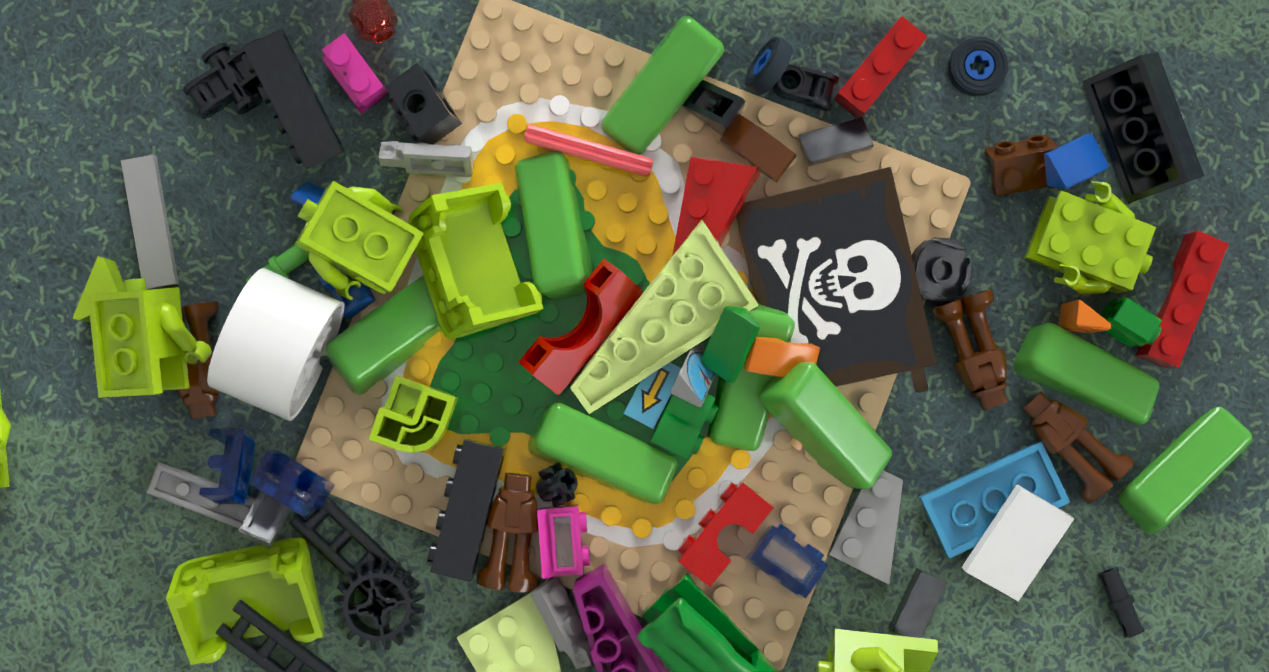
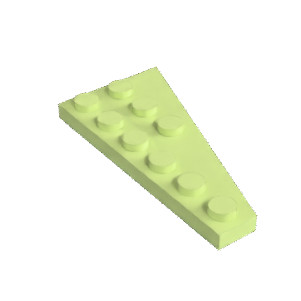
(666, 320)
(512, 641)

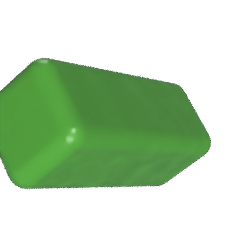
(662, 85)
(553, 226)
(384, 338)
(1086, 373)
(740, 414)
(827, 425)
(602, 453)
(1184, 469)

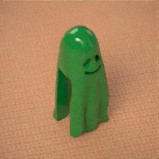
(696, 635)

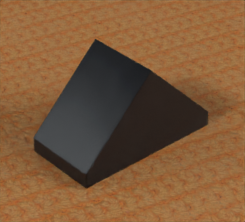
(714, 106)

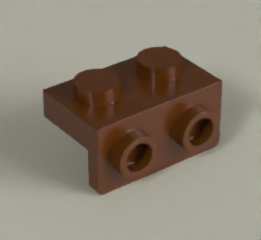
(1019, 164)

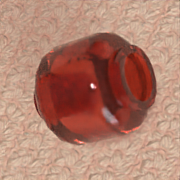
(373, 20)

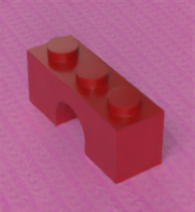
(880, 67)
(738, 507)

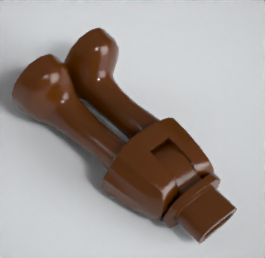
(983, 370)
(199, 395)
(1061, 425)
(511, 512)

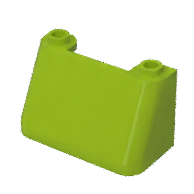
(470, 261)
(270, 580)

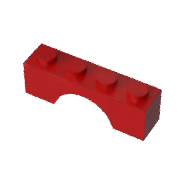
(1193, 277)
(559, 359)

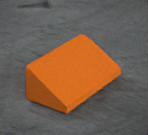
(1081, 318)

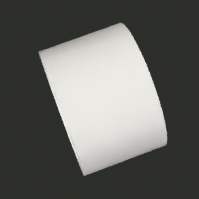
(274, 344)

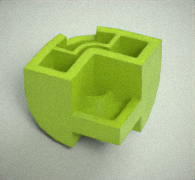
(413, 416)

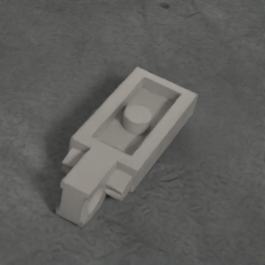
(428, 158)
(562, 621)

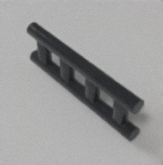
(332, 549)
(275, 636)

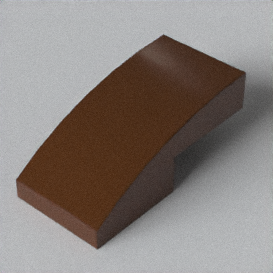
(758, 147)

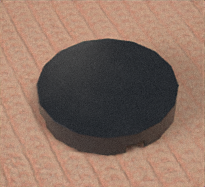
(941, 269)

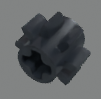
(556, 485)

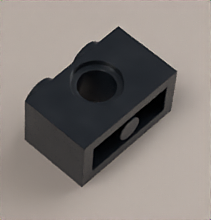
(437, 116)

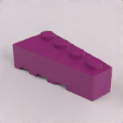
(611, 625)

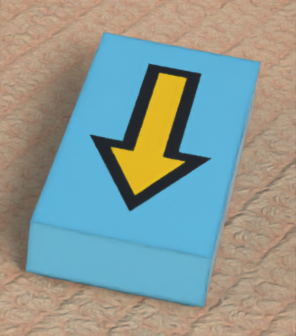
(652, 395)

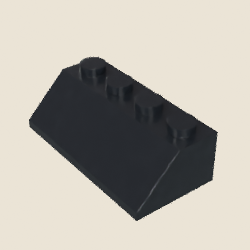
(1143, 127)

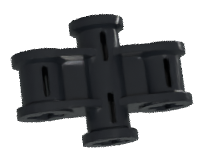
(222, 85)

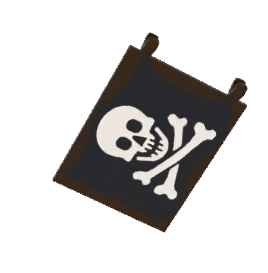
(843, 274)

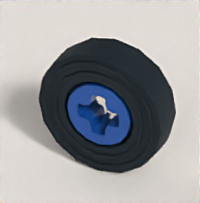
(768, 65)
(968, 80)

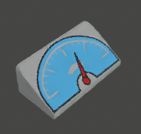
(693, 379)

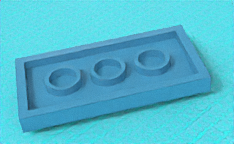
(969, 504)

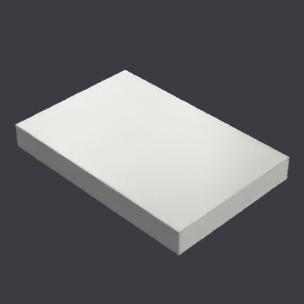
(1017, 542)

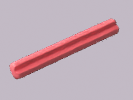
(588, 150)

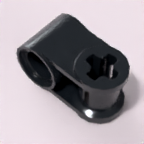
(808, 87)

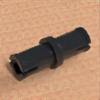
(1121, 602)

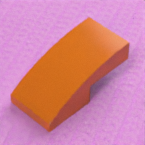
(778, 357)

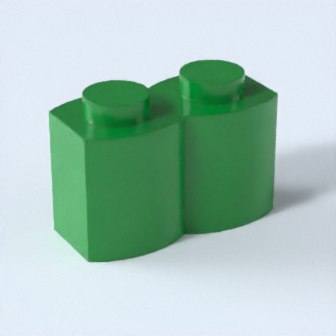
(1131, 322)
(682, 423)

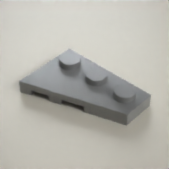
(870, 528)

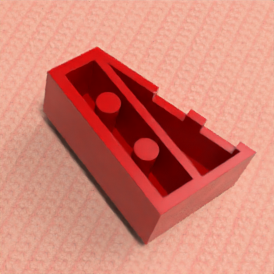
(715, 195)

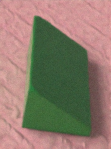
(730, 343)

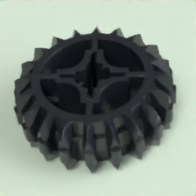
(380, 618)

